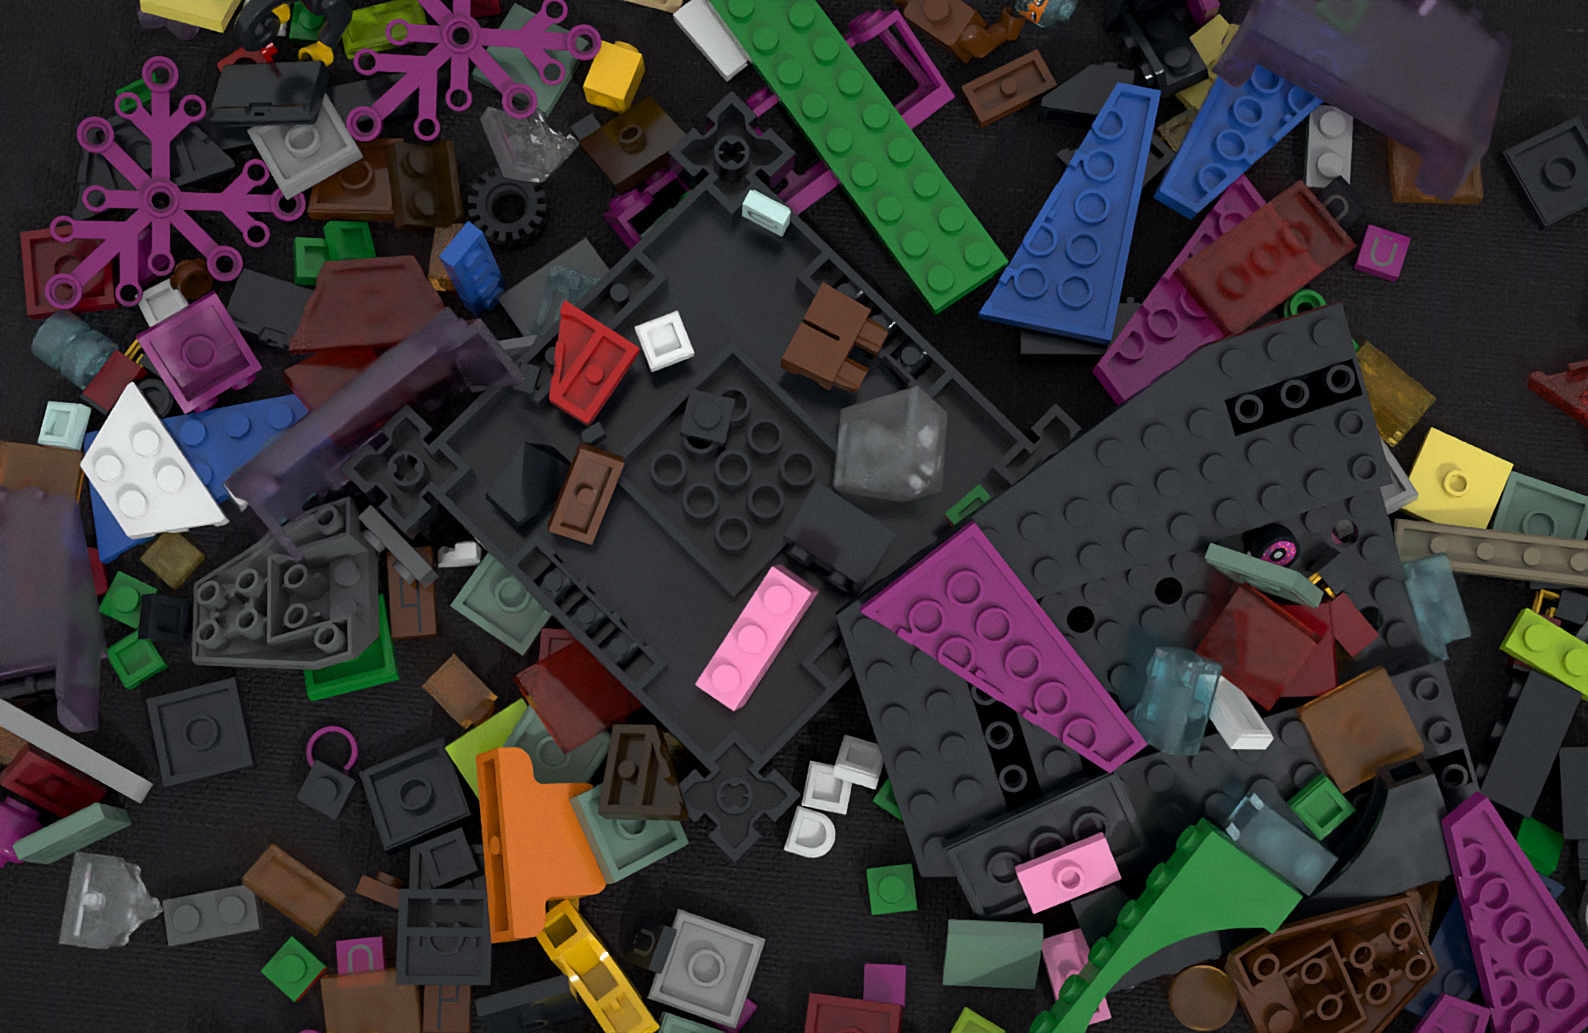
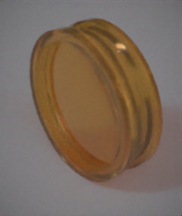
(1202, 998)

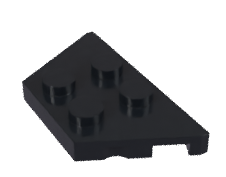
(192, 161)

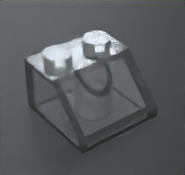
(892, 447)

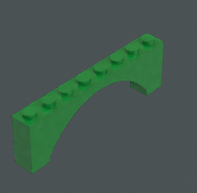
(1199, 890)

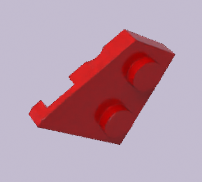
(587, 364)

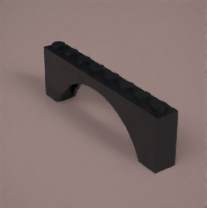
(1386, 852)

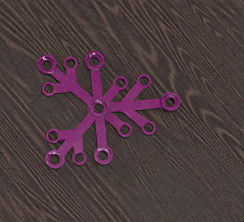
(423, 70)
(123, 236)

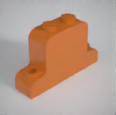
(529, 844)

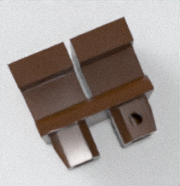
(828, 336)

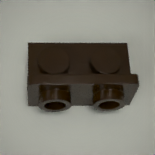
(424, 186)

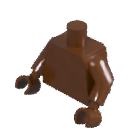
(959, 27)

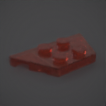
(365, 305)

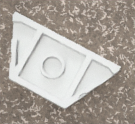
(146, 473)

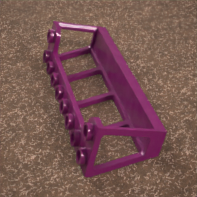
(817, 181)

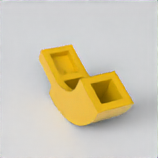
(594, 972)

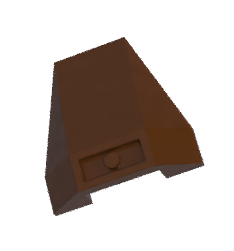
(1334, 970)

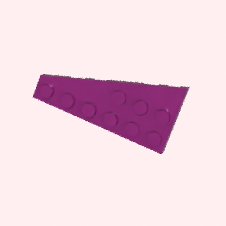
(1520, 939)

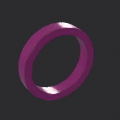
(355, 750)

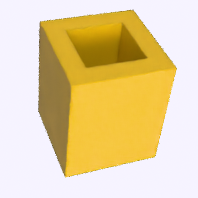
(614, 76)

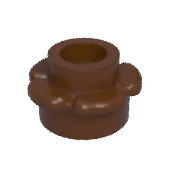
(192, 278)

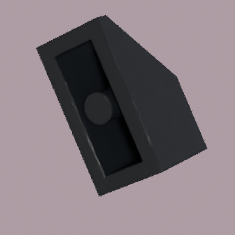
(1083, 96)

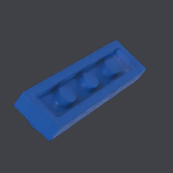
(473, 270)

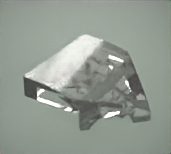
(526, 147)
(105, 902)

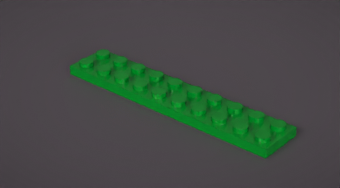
(865, 146)

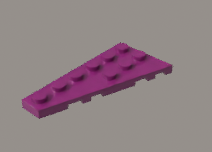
(1169, 319)
(990, 630)

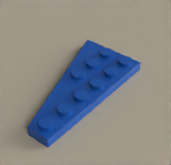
(1230, 136)
(1079, 245)
(214, 445)

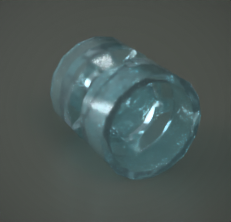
(71, 346)

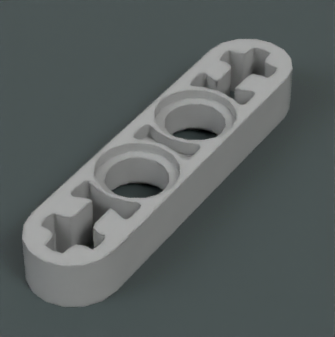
(73, 752)

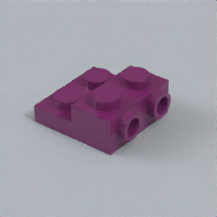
(199, 353)

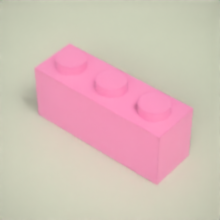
(757, 637)

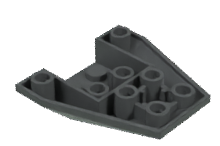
(287, 613)

